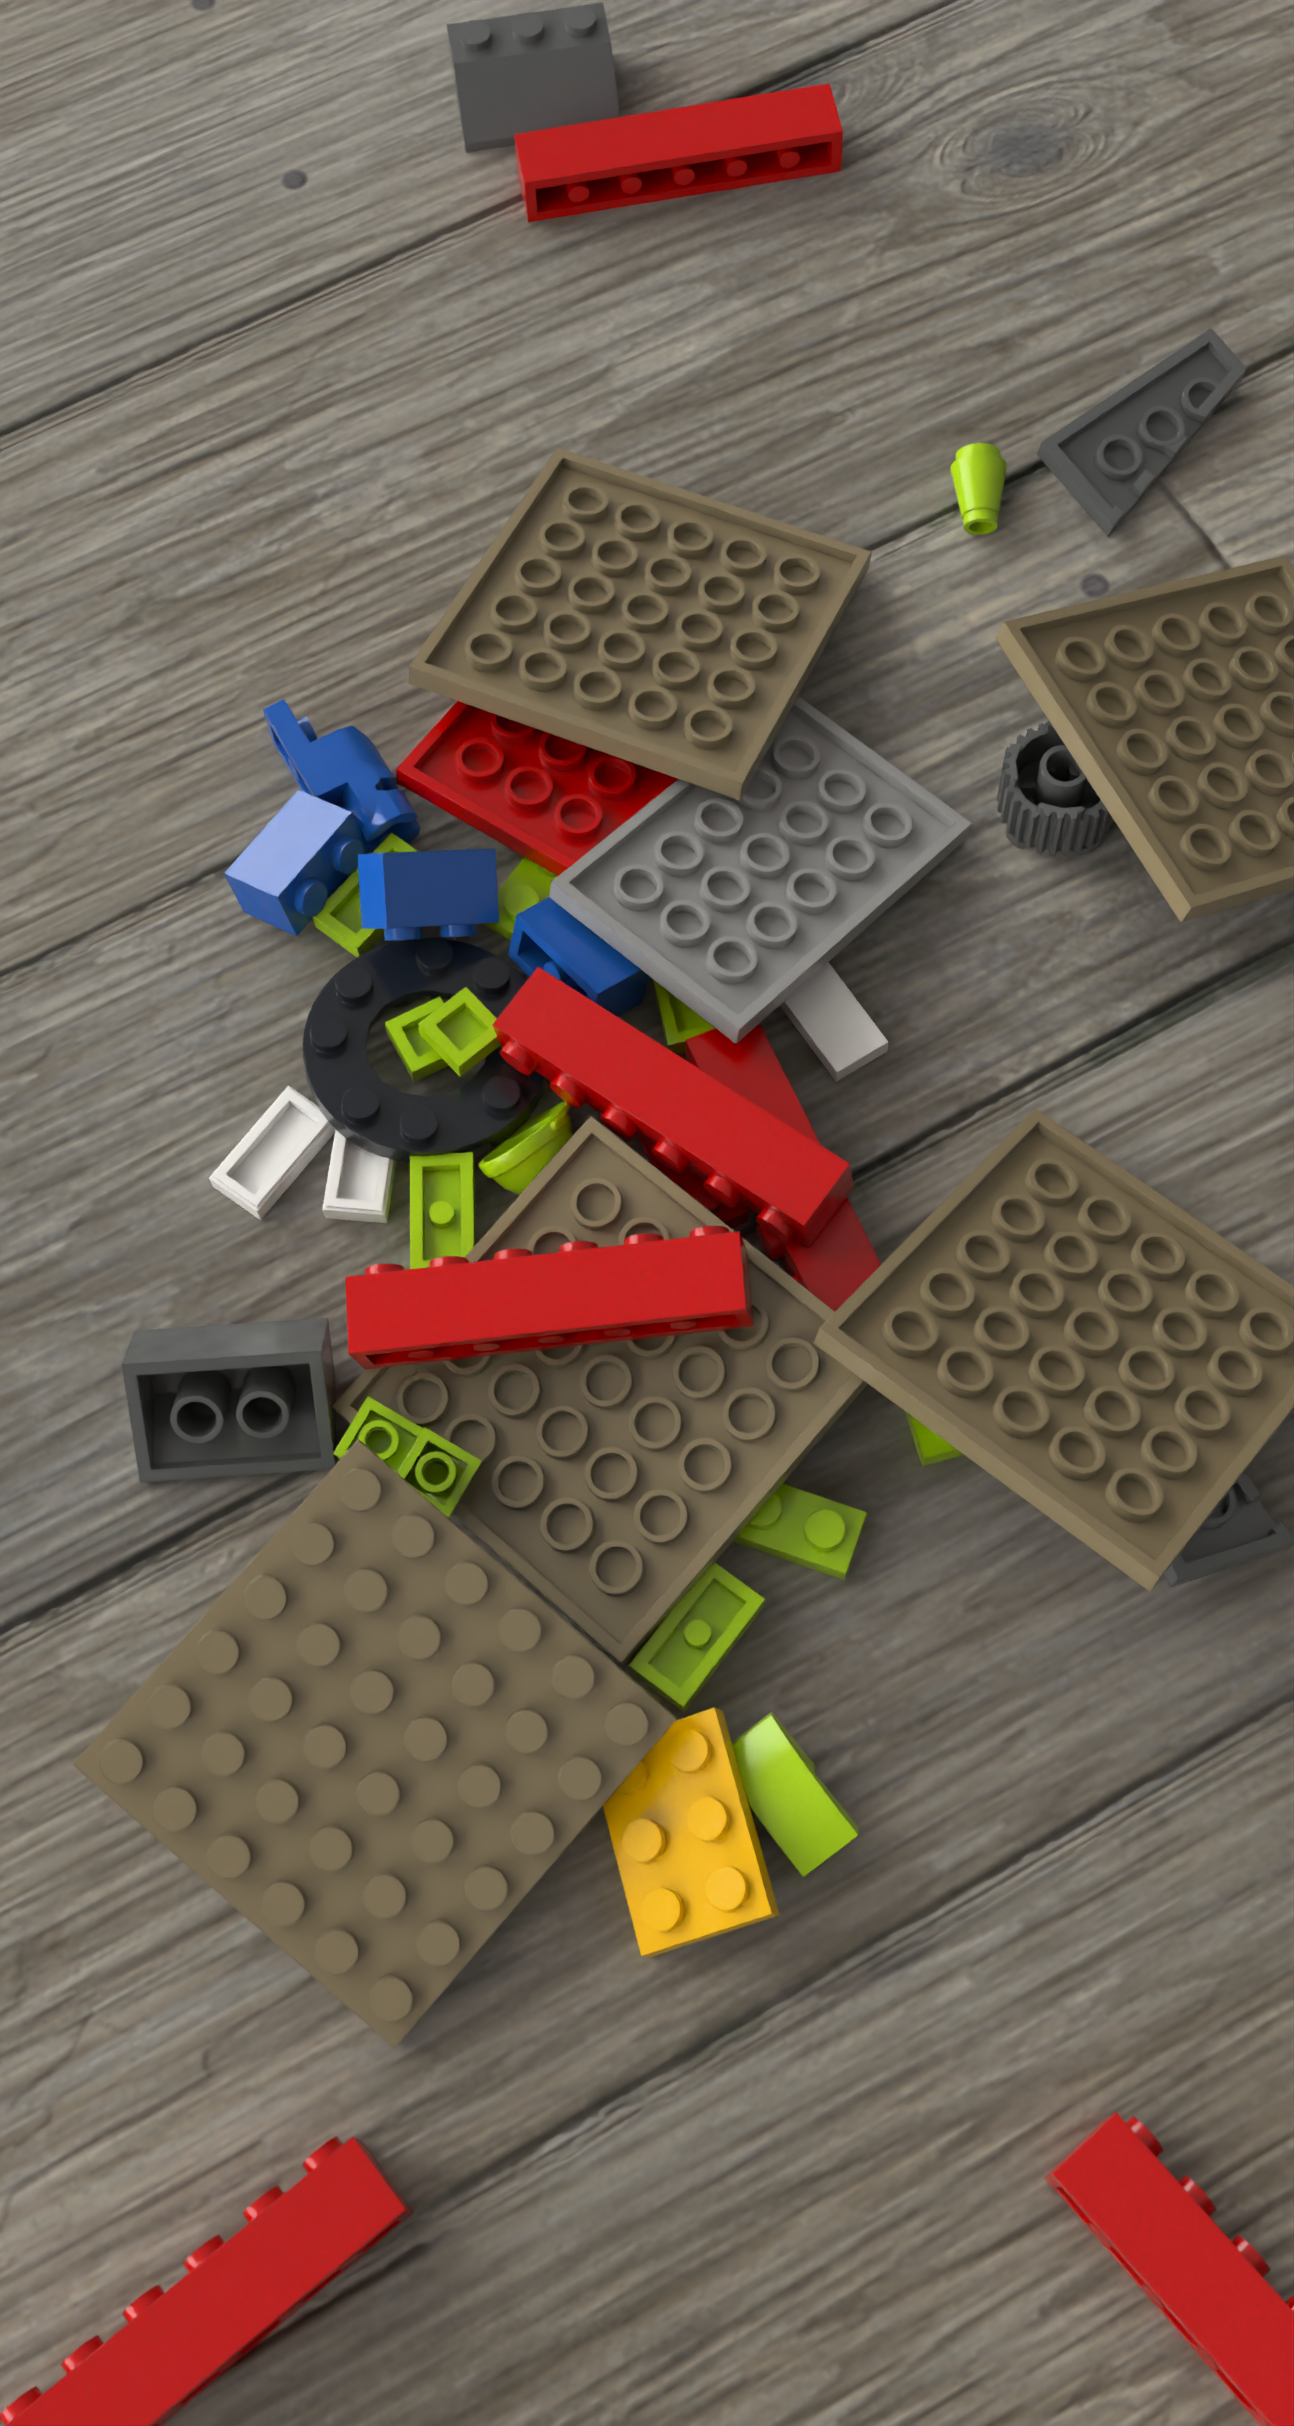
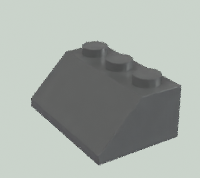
(532, 73)
(231, 1399)

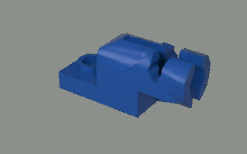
(344, 772)

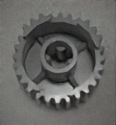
(1049, 797)

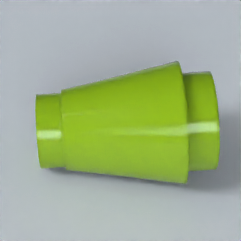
(979, 485)

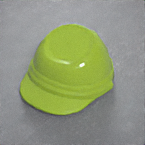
(529, 1149)

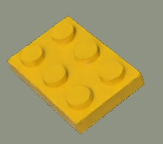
(688, 1840)

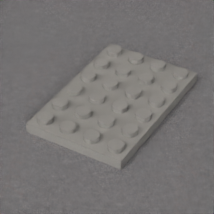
(761, 891)

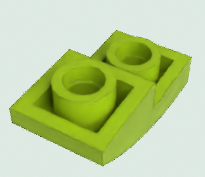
(416, 1453)
(790, 1796)

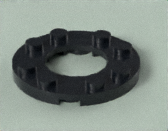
(375, 1112)

